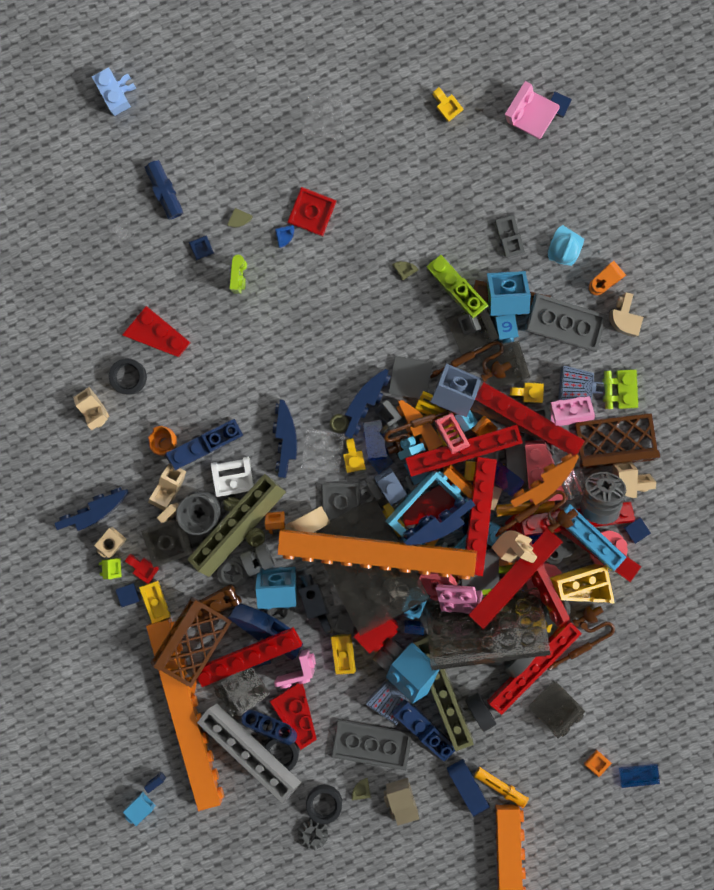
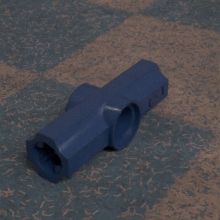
(163, 189)

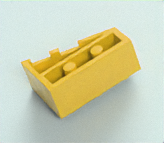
(584, 584)

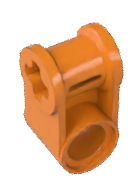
(608, 277)

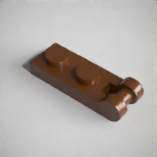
(218, 603)

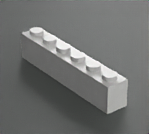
(249, 752)

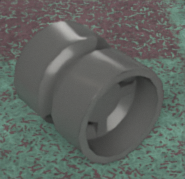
(263, 556)
(389, 654)

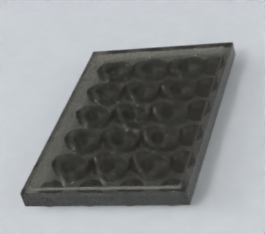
(371, 593)
(512, 634)

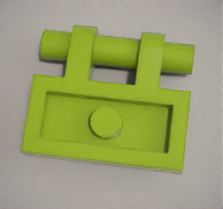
(626, 389)

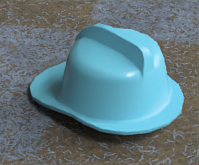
(565, 246)

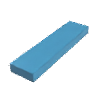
(595, 541)

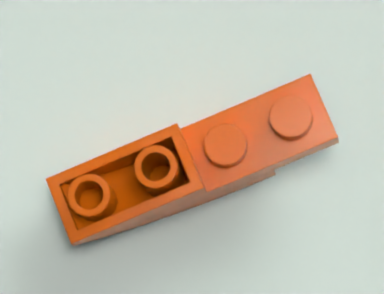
(429, 436)
(553, 478)

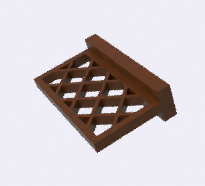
(608, 459)
(175, 637)

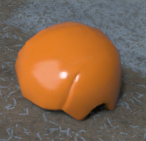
(166, 445)

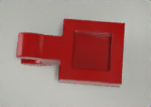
(143, 568)

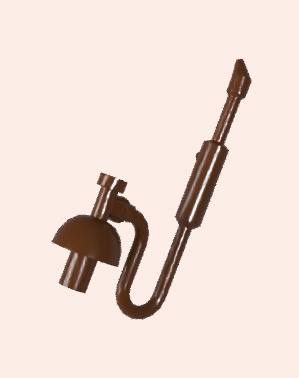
(496, 370)
(396, 448)
(564, 519)
(590, 616)

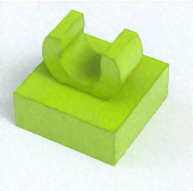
(111, 568)

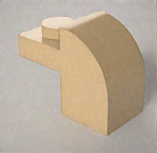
(624, 321)
(91, 408)
(633, 481)
(167, 488)
(309, 522)
(514, 545)

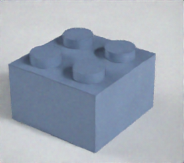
(456, 390)

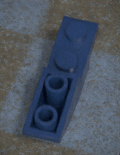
(368, 394)
(285, 429)
(203, 445)
(99, 509)
(433, 529)
(259, 624)
(424, 729)

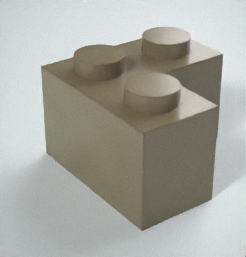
(402, 802)

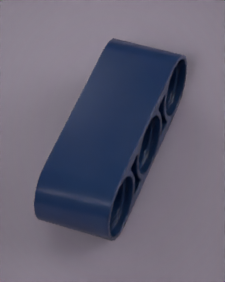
(263, 721)
(468, 787)

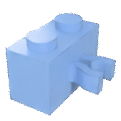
(113, 90)

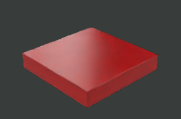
(312, 211)

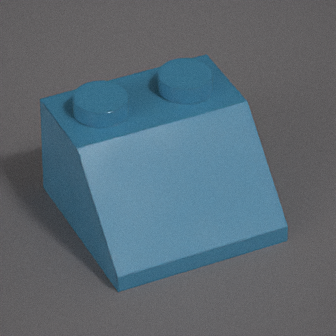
(508, 293)
(276, 588)
(412, 673)

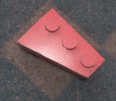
(537, 458)

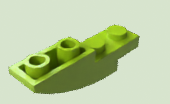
(457, 286)

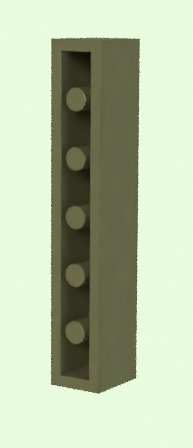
(236, 525)
(447, 703)

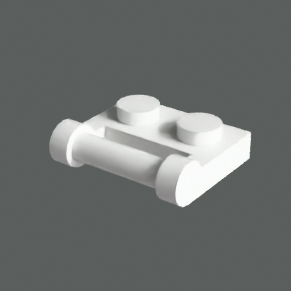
(232, 483)

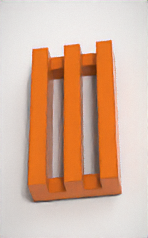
(459, 480)

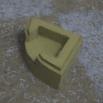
(239, 219)
(405, 269)
(361, 790)

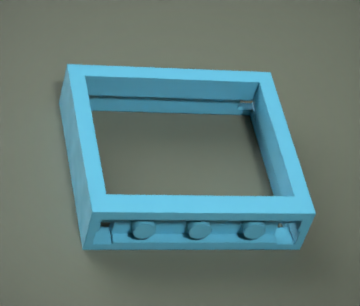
(441, 479)

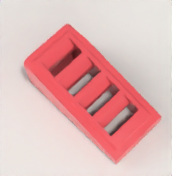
(445, 421)

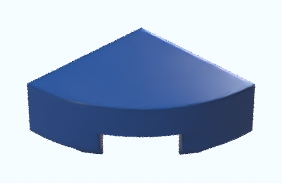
(284, 235)

